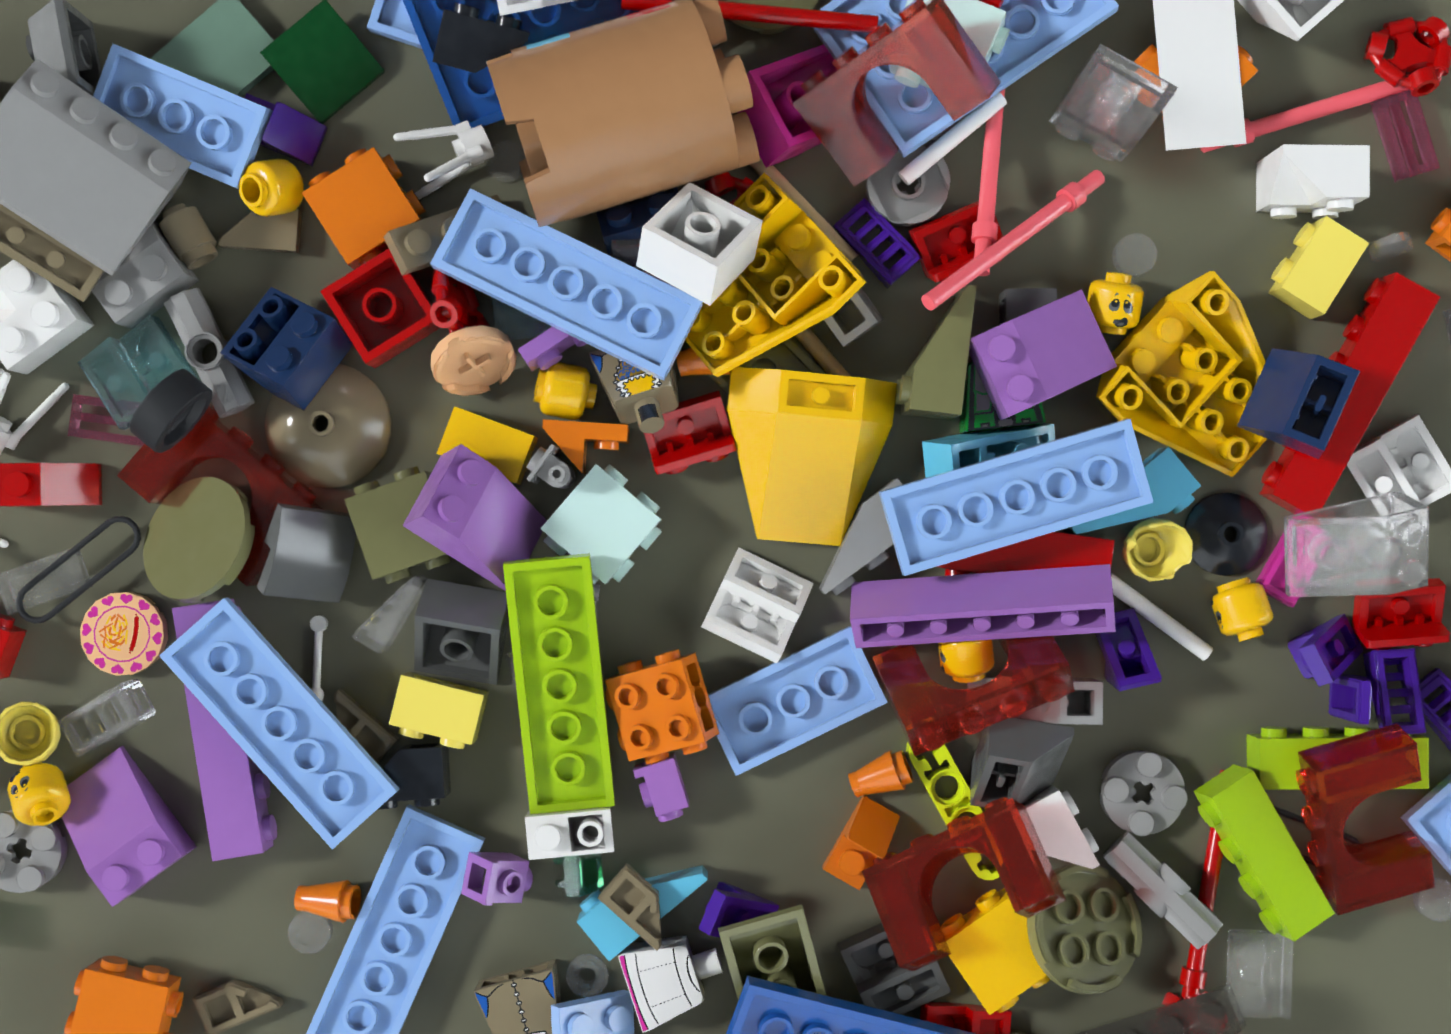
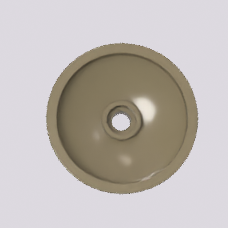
(349, 446)

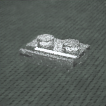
(1260, 972)

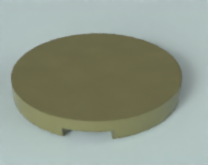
(198, 539)
(1091, 935)

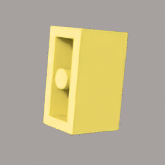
(1317, 267)
(438, 709)

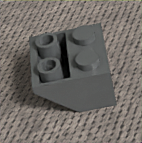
(1017, 760)

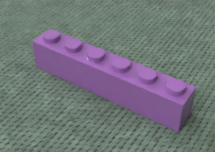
(983, 606)
(229, 780)

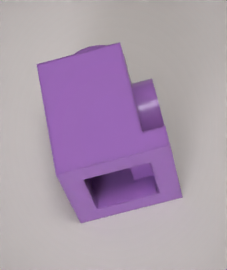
(663, 788)
(504, 880)

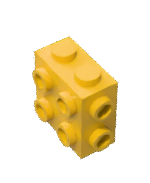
(993, 951)

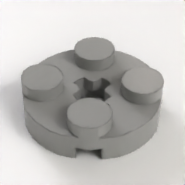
(900, 207)
(1166, 798)
(46, 858)

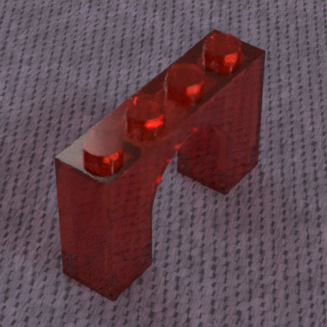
(924, 41)
(158, 474)
(937, 714)
(1334, 783)
(905, 880)

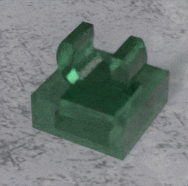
(581, 874)

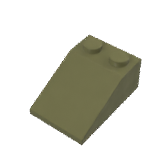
(937, 376)
(772, 949)

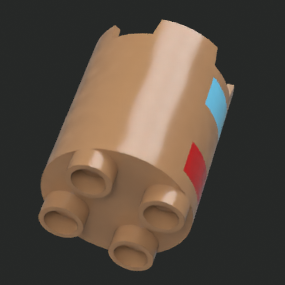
(626, 109)

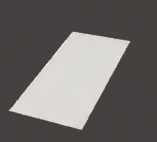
(1202, 59)

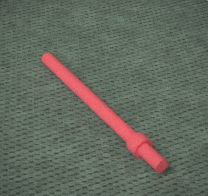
(1315, 110)
(1066, 200)
(985, 229)

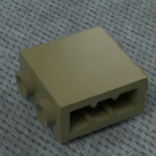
(378, 523)

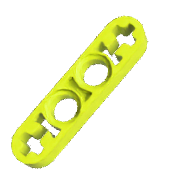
(950, 807)

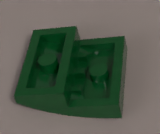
(322, 61)

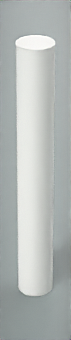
(951, 138)
(1160, 619)

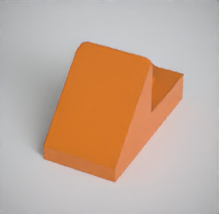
(573, 438)
(861, 841)

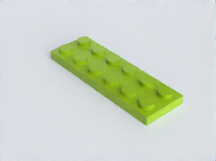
(559, 683)

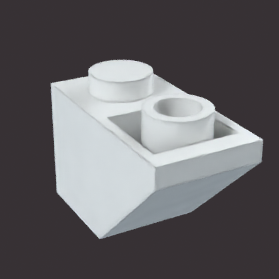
(1058, 830)
(569, 833)

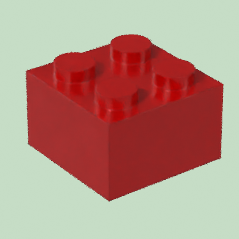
(381, 309)

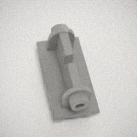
(548, 467)

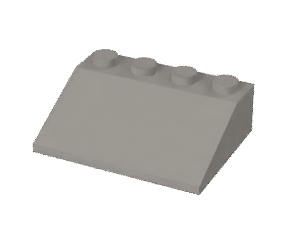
(81, 168)

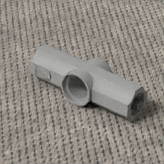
(197, 329)
(1163, 890)

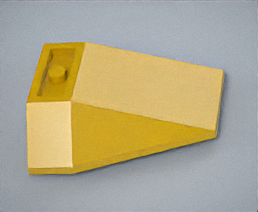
(783, 291)
(1190, 375)
(806, 448)

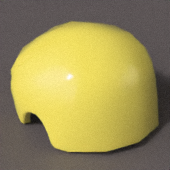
(1157, 549)
(28, 733)

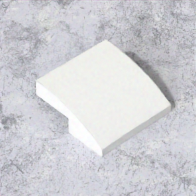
(1402, 461)
(757, 605)

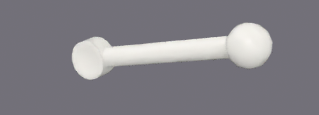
(318, 625)

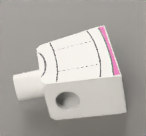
(666, 979)

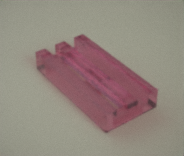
(1404, 135)
(77, 416)

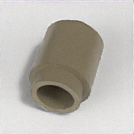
(188, 236)

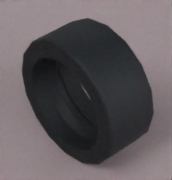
(170, 410)

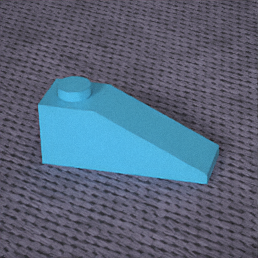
(969, 448)
(1170, 489)
(612, 933)

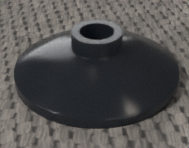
(1207, 527)

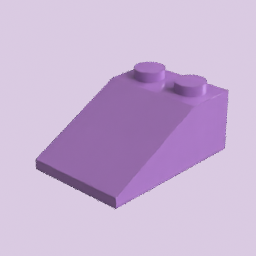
(1040, 354)
(475, 515)
(122, 827)

